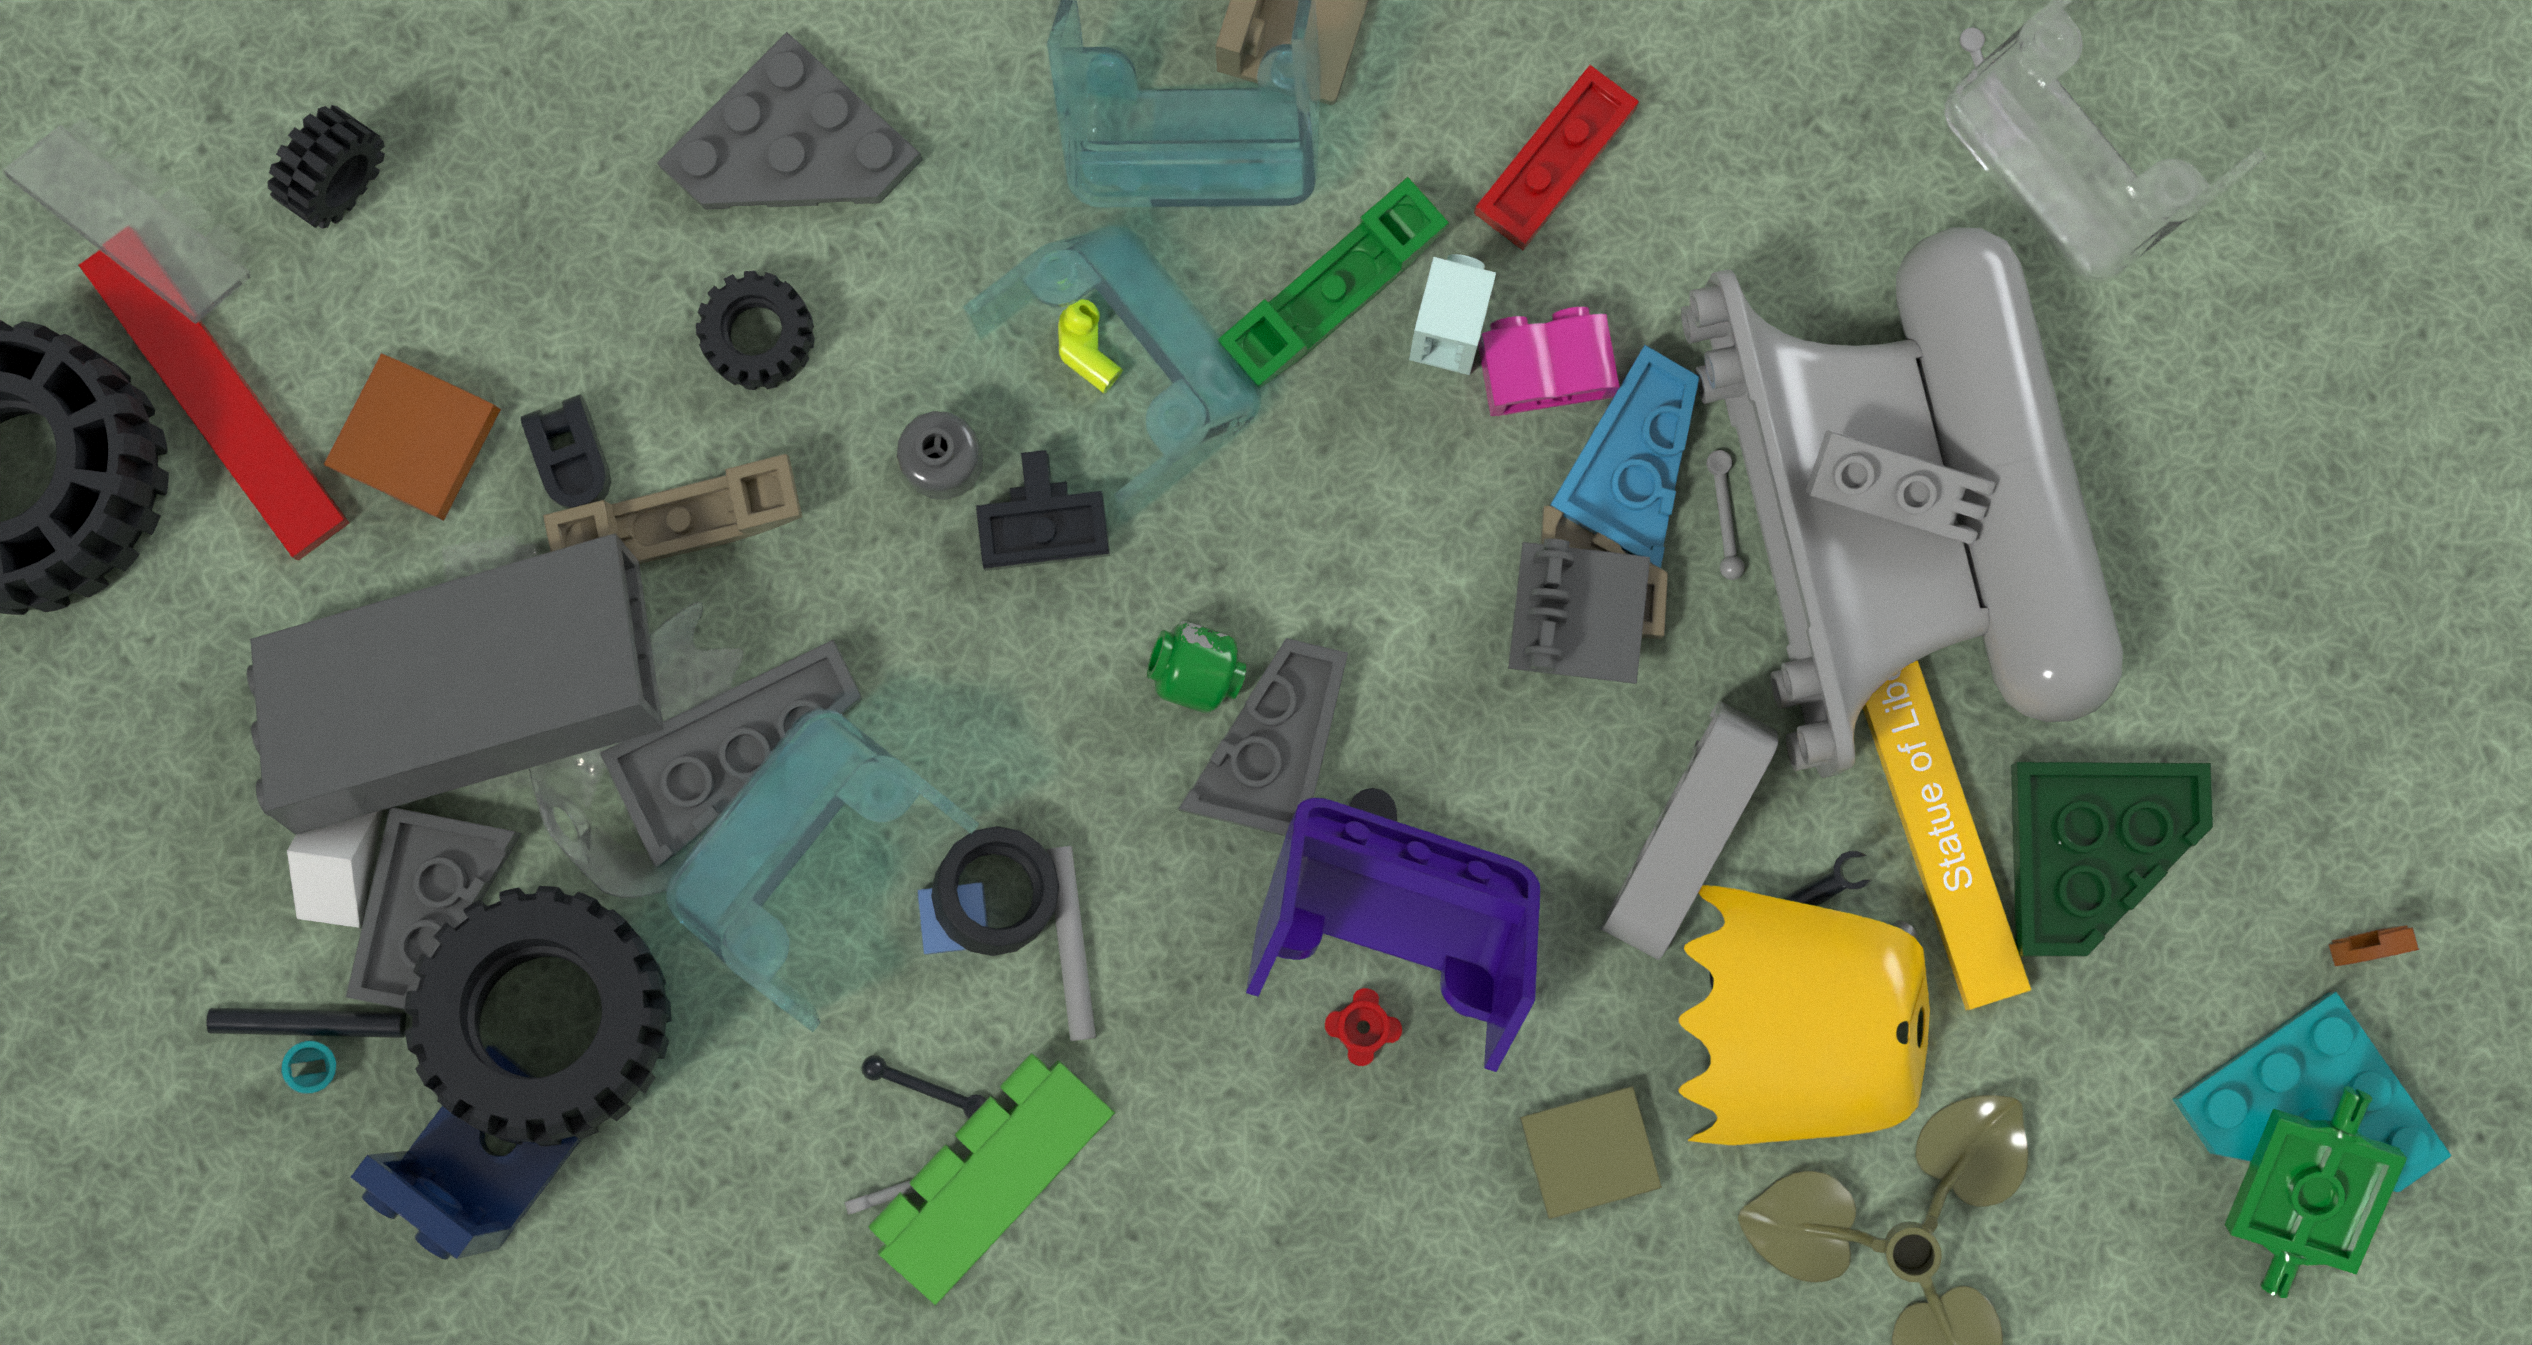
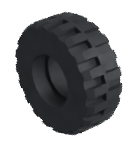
(101, 474)

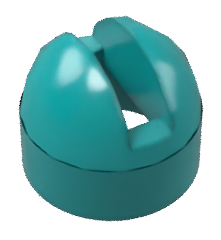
(308, 1052)

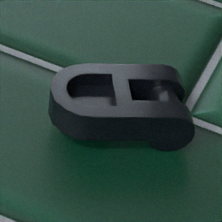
(575, 472)

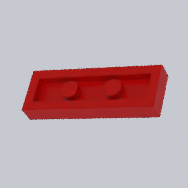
(1556, 157)

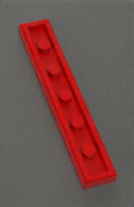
(222, 409)

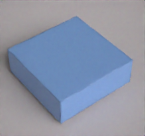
(934, 937)

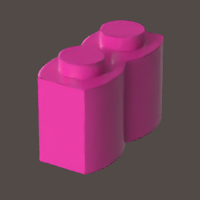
(1547, 362)

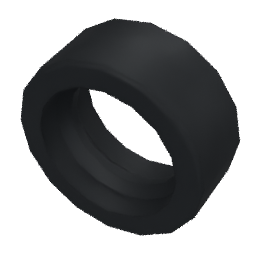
(1022, 850)

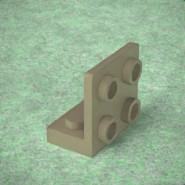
(1259, 25)

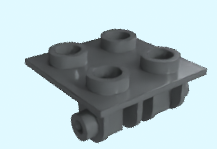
(1579, 612)

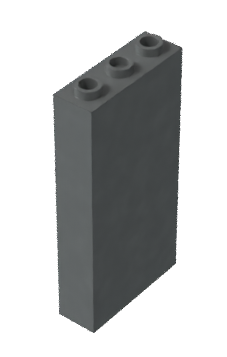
(453, 685)

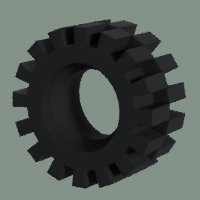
(325, 166)

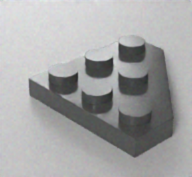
(789, 140)

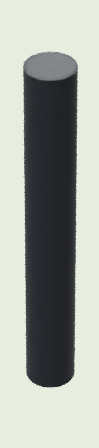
(306, 1022)

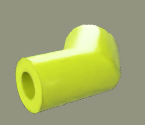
(1080, 345)

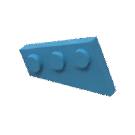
(1633, 458)

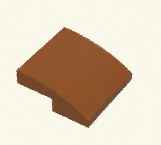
(412, 436)

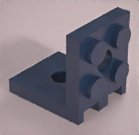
(458, 1188)

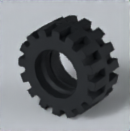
(731, 301)

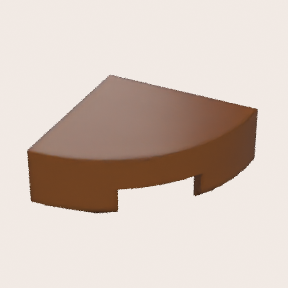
(2368, 945)

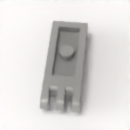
(1896, 486)

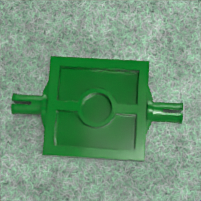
(2315, 1191)

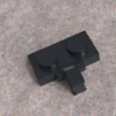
(1042, 522)

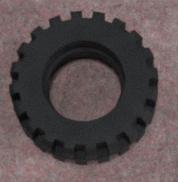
(475, 958)

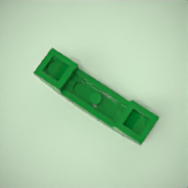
(1336, 285)

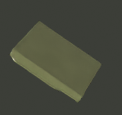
(1590, 1152)

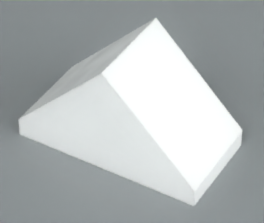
(334, 870)

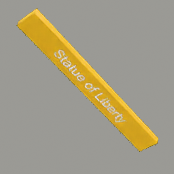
(1944, 840)

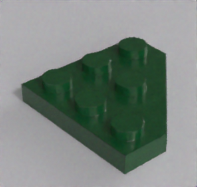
(2097, 844)

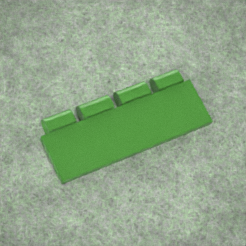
(982, 1195)

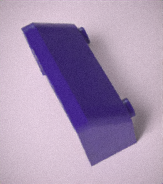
(1410, 899)

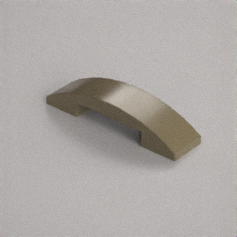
(688, 517)

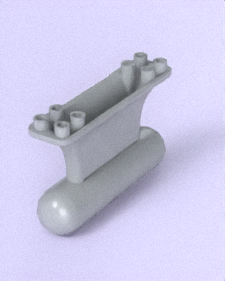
(1881, 594)

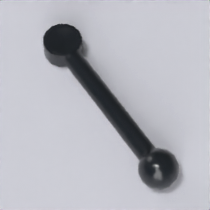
(875, 1068)

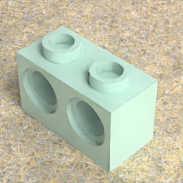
(1452, 313)

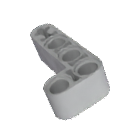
(1691, 830)

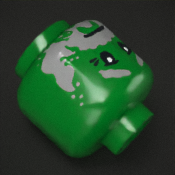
(1196, 667)

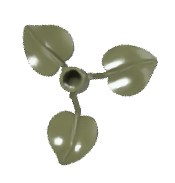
(1808, 1215)

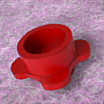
(1363, 1008)

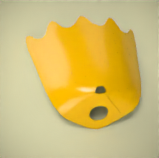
(1805, 1021)

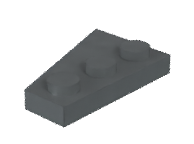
(1274, 744)
(421, 881)

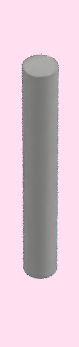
(1072, 947)

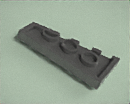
(694, 767)

